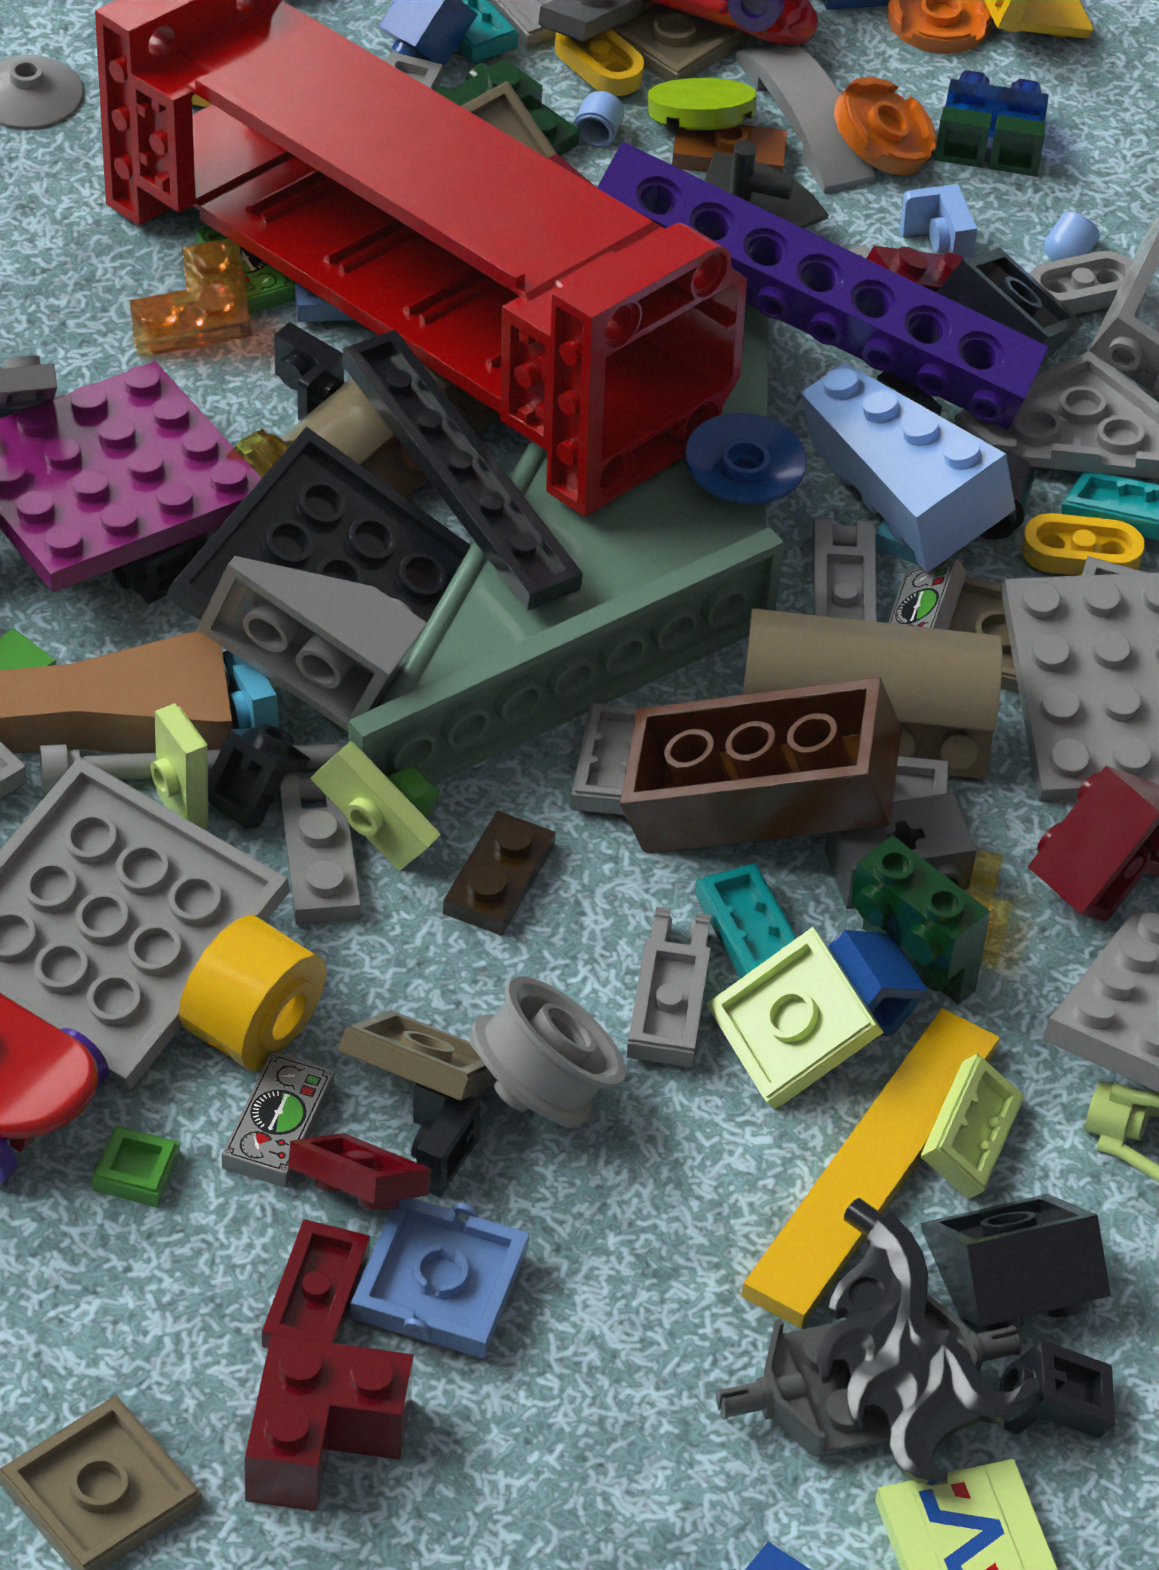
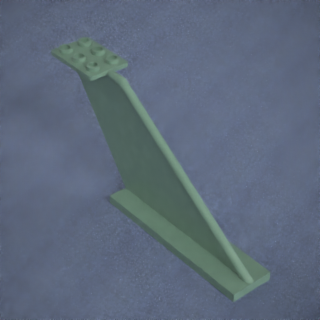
(660, 589)

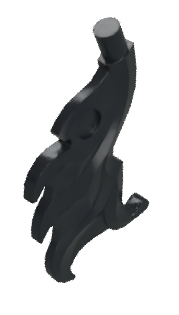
(898, 1360)

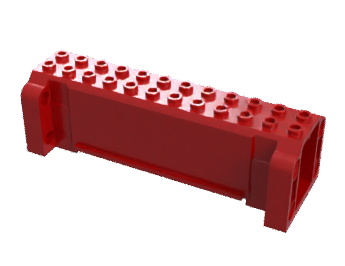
(429, 224)

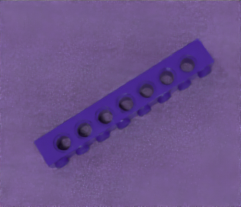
(841, 294)

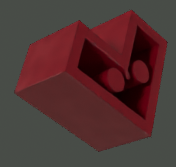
(1102, 843)
(320, 1401)

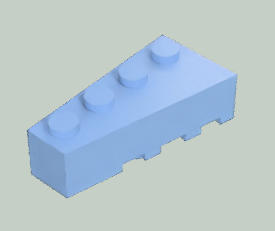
(908, 463)

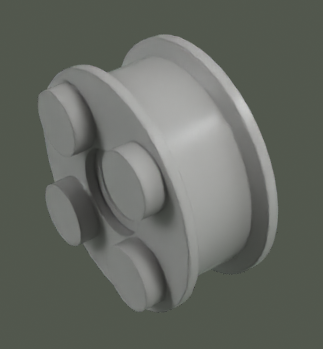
(547, 1053)

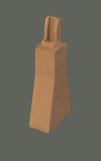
(114, 698)

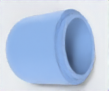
(599, 119)
(1071, 237)

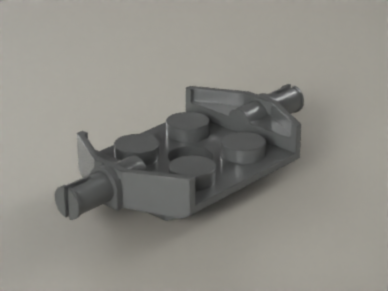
(818, 1412)

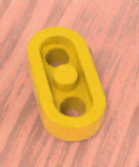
(603, 61)
(1064, 541)

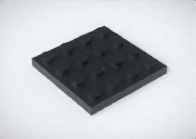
(331, 520)

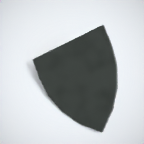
(764, 186)

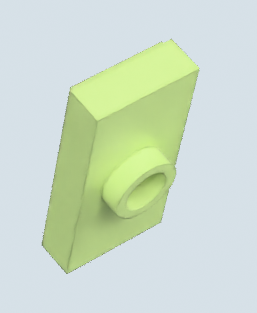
(181, 765)
(375, 806)
(972, 1126)

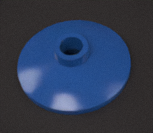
(745, 458)

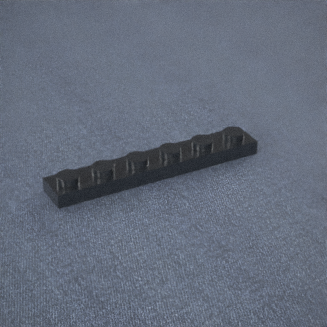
(462, 470)

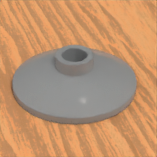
(37, 92)

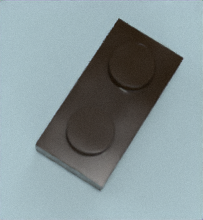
(499, 873)

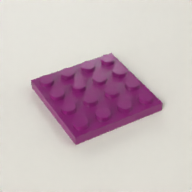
(113, 476)

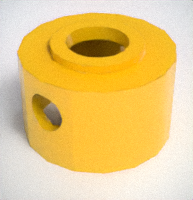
(252, 991)

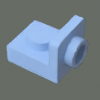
(942, 216)

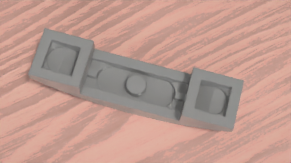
(808, 103)

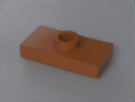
(696, 147)

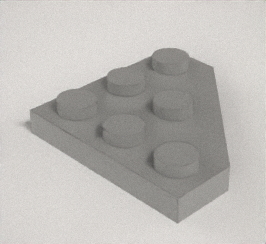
(1080, 420)

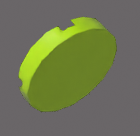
(702, 103)

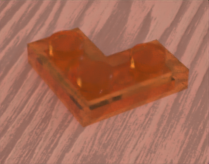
(205, 313)

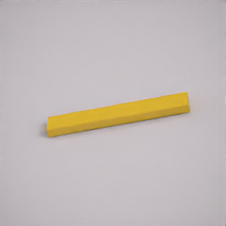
(868, 1166)

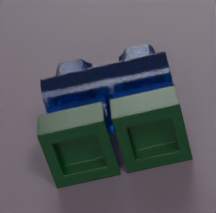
(983, 111)

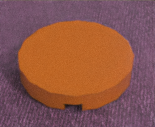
(940, 26)
(884, 126)

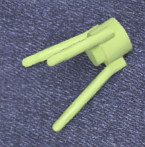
(1121, 1114)

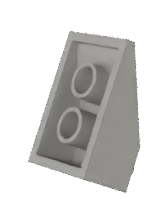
(313, 634)

